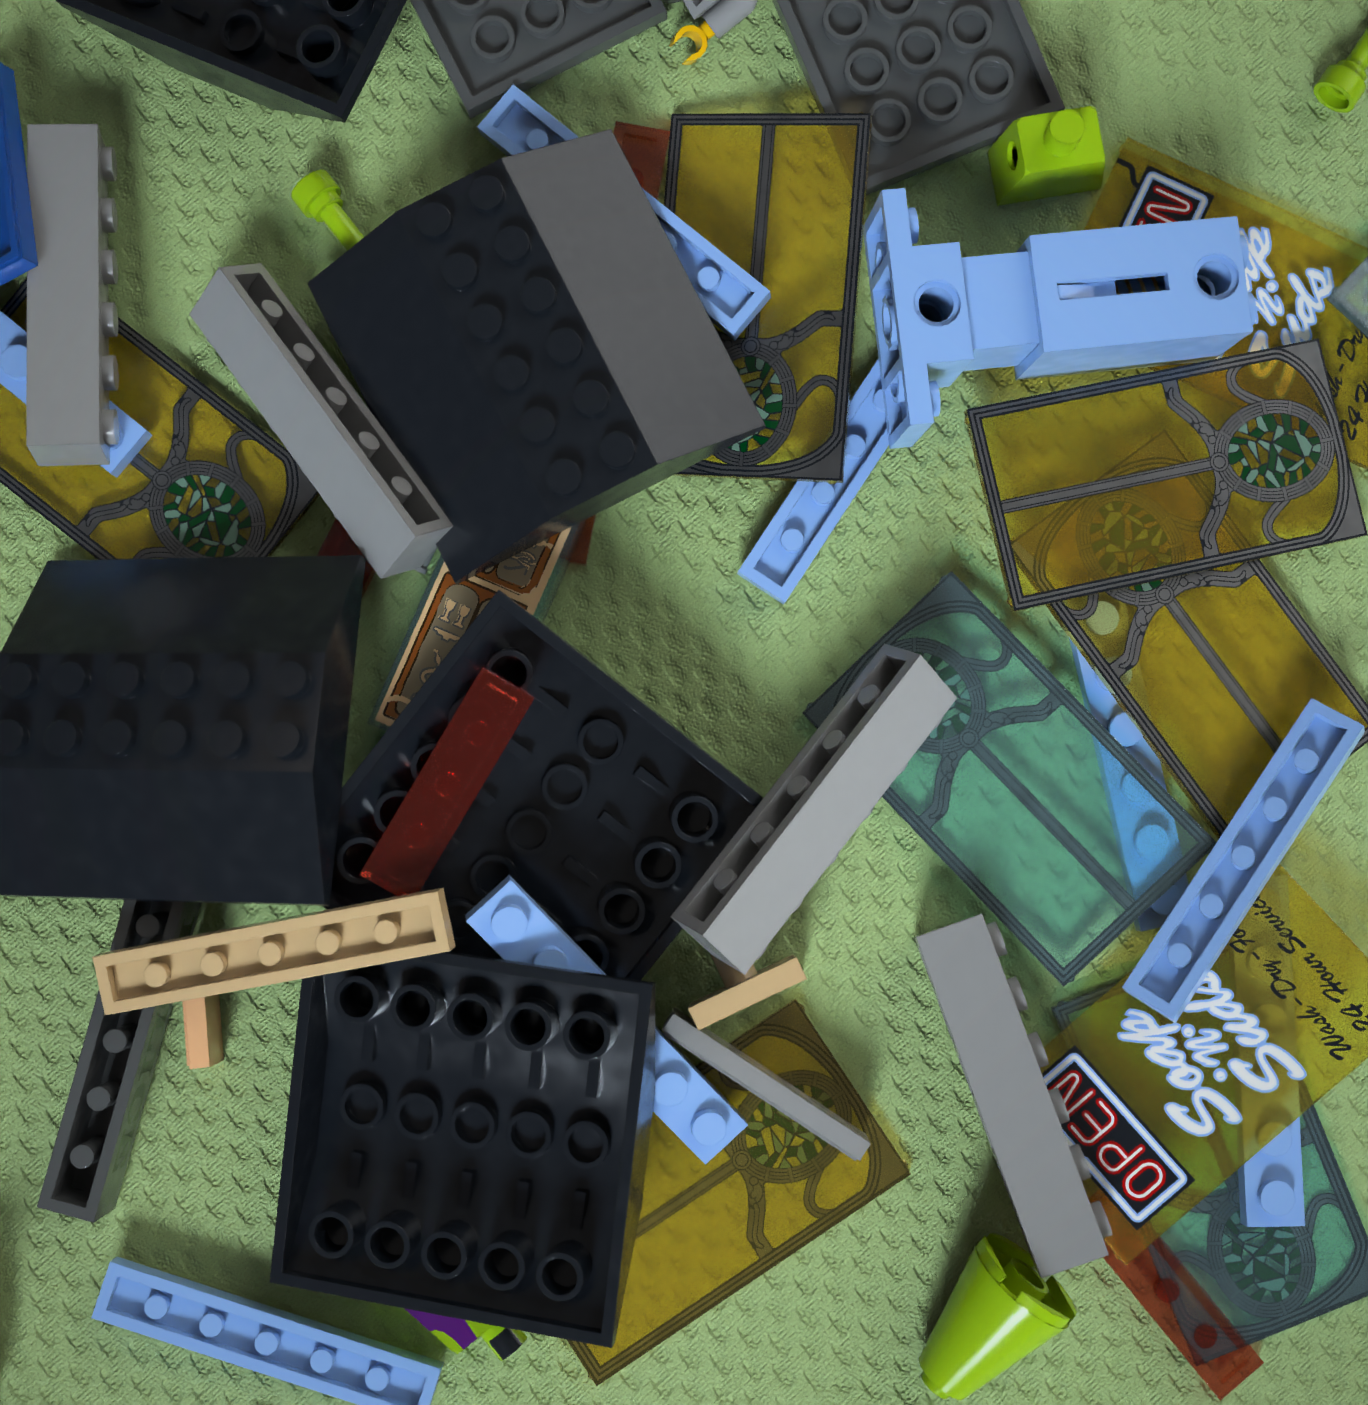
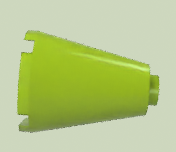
(992, 1319)

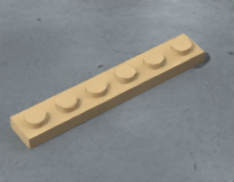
(274, 951)

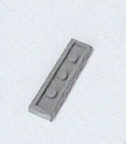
(766, 1085)

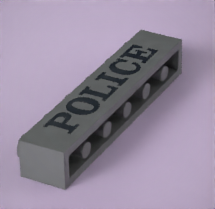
(112, 1079)

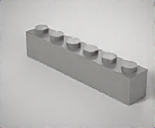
(70, 297)
(320, 419)
(815, 807)
(1012, 1097)

